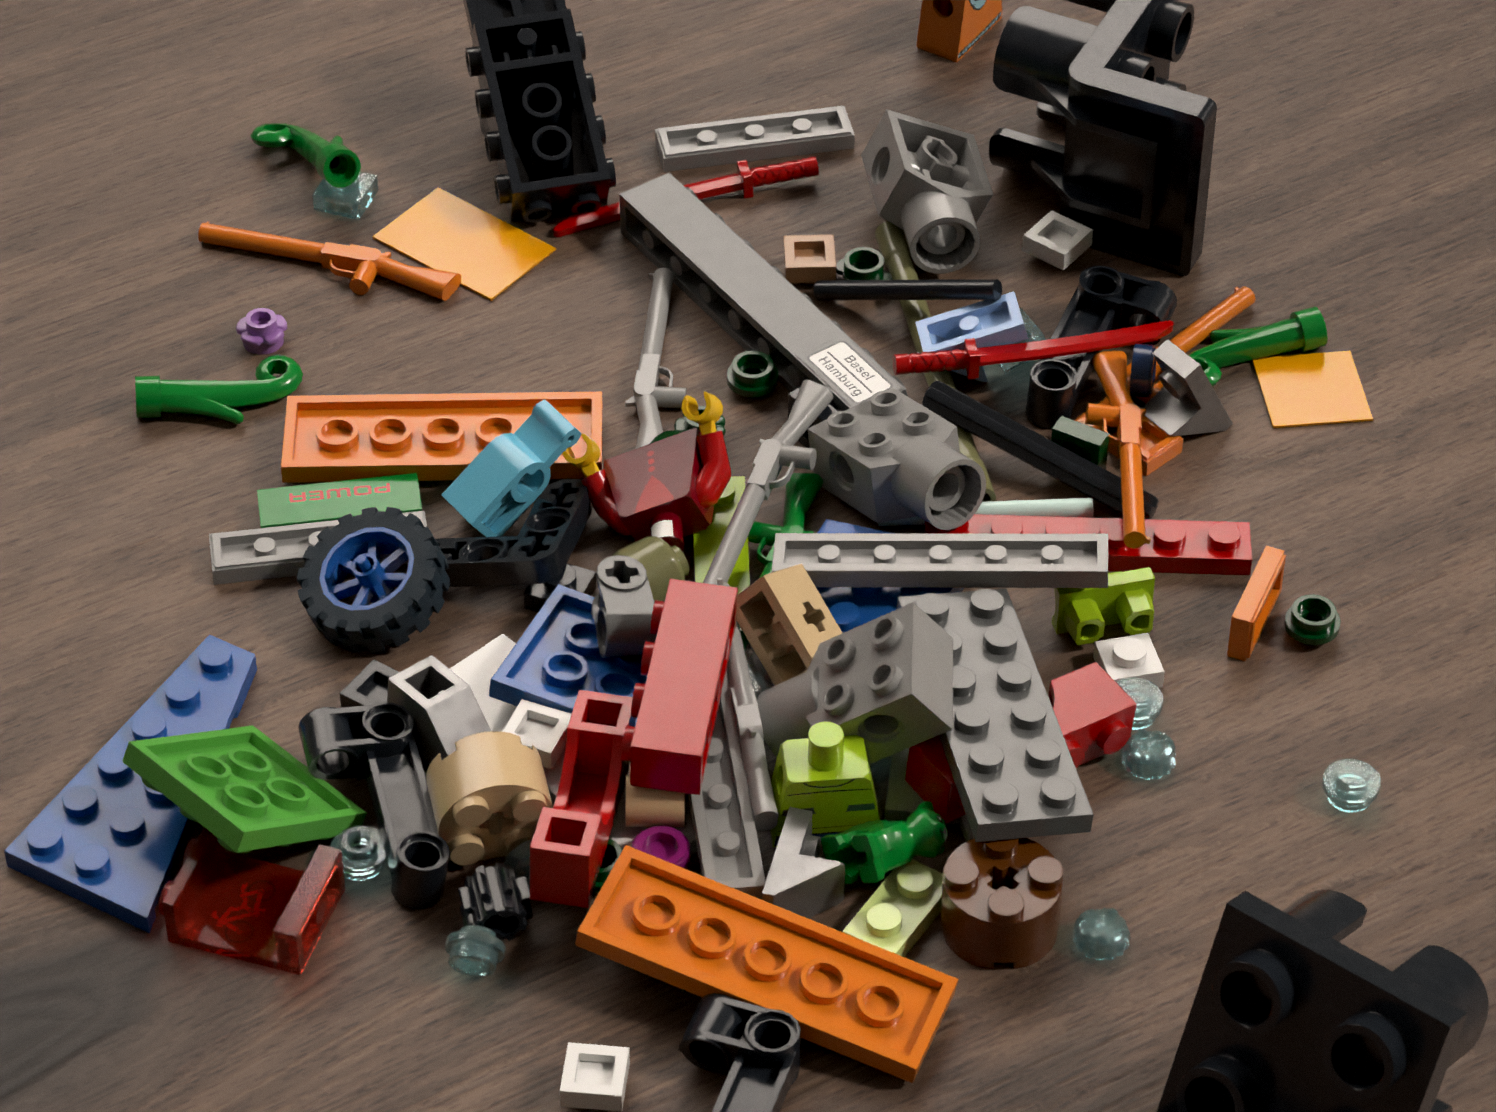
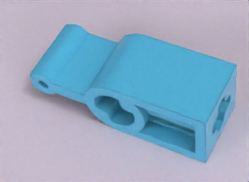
(511, 471)

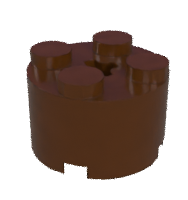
(1001, 902)

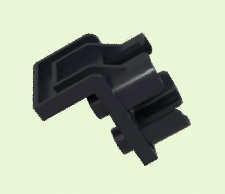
(1133, 137)
(1316, 1026)

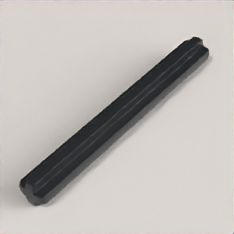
(1030, 447)

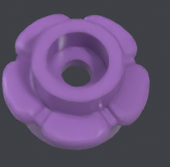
(262, 331)

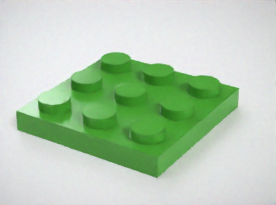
(242, 788)

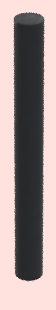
(908, 289)

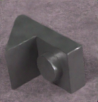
(1188, 399)
(797, 875)

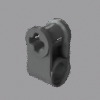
(622, 607)

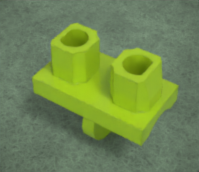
(1088, 610)

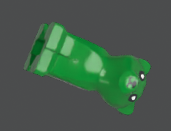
(884, 845)

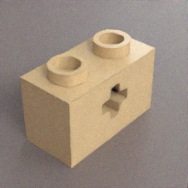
(785, 621)

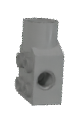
(930, 187)
(897, 462)
(874, 682)

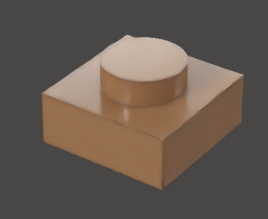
(809, 258)

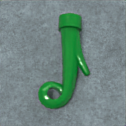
(332, 159)
(1301, 331)
(217, 397)

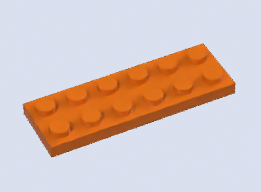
(418, 433)
(740, 946)

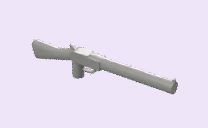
(647, 393)
(767, 465)
(750, 734)

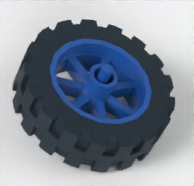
(356, 549)

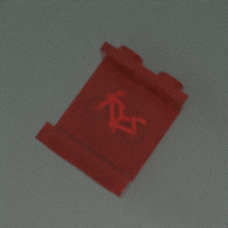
(251, 905)

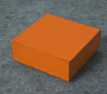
(1156, 446)

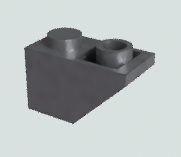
(439, 704)

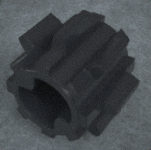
(496, 901)

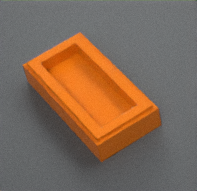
(1256, 603)

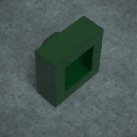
(1082, 440)

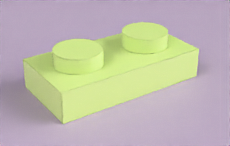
(900, 909)

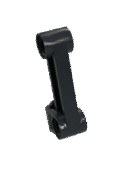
(1100, 304)
(381, 747)
(748, 1045)

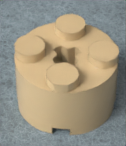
(487, 795)

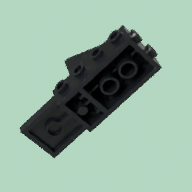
(537, 108)

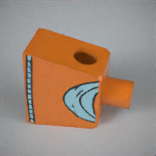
(955, 26)

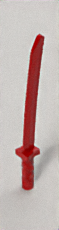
(743, 180)
(972, 357)

